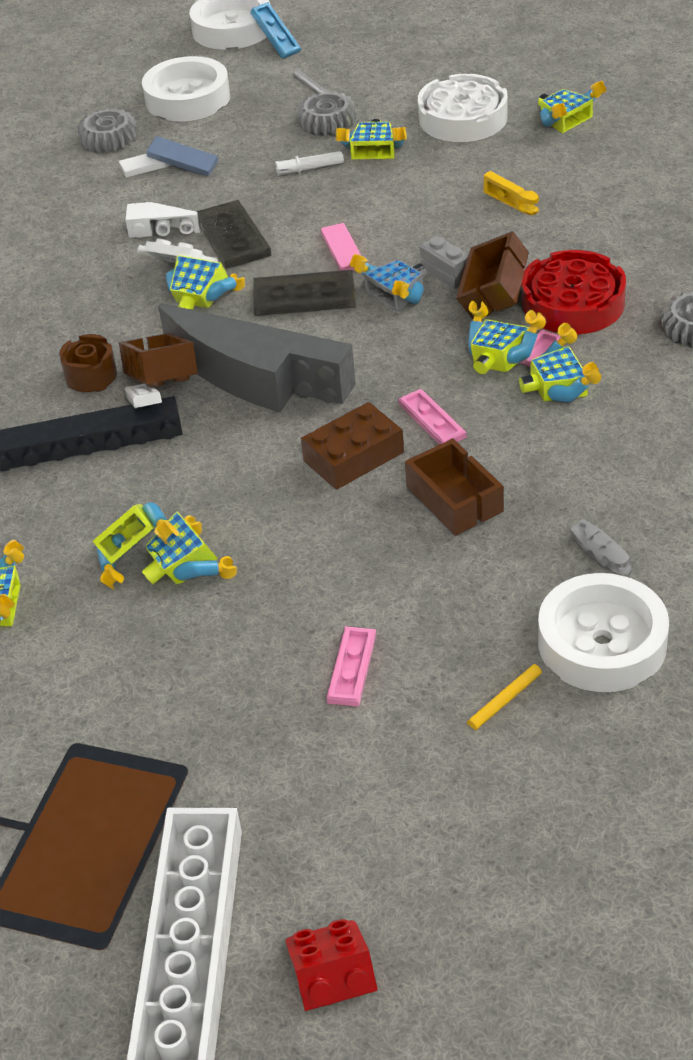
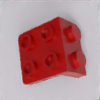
(331, 964)

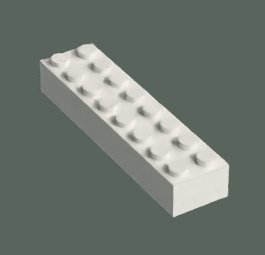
(187, 937)

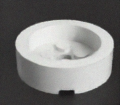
(225, 23)
(186, 88)
(463, 108)
(608, 607)

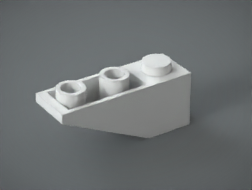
(142, 216)

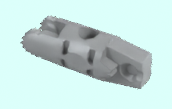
(602, 548)

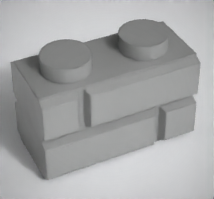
(443, 260)

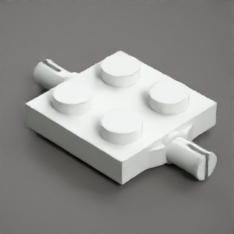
(166, 252)

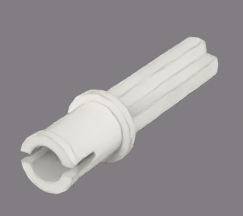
(306, 163)

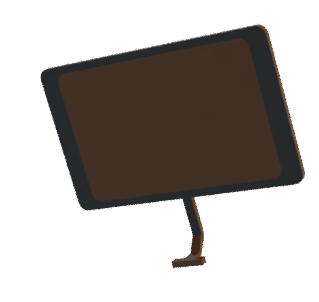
(87, 845)

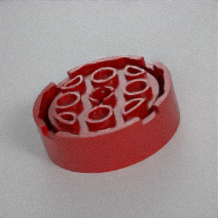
(587, 307)

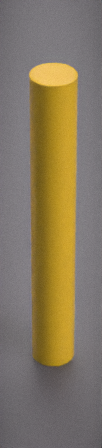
(504, 697)

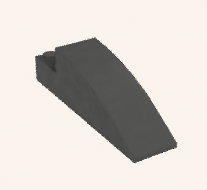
(263, 361)

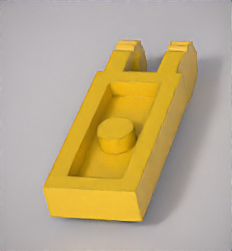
(510, 193)

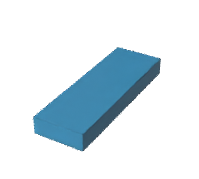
(275, 30)

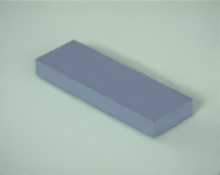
(182, 156)

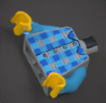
(393, 283)

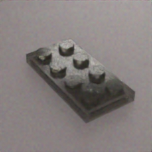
(232, 234)
(304, 292)

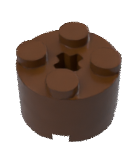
(88, 363)

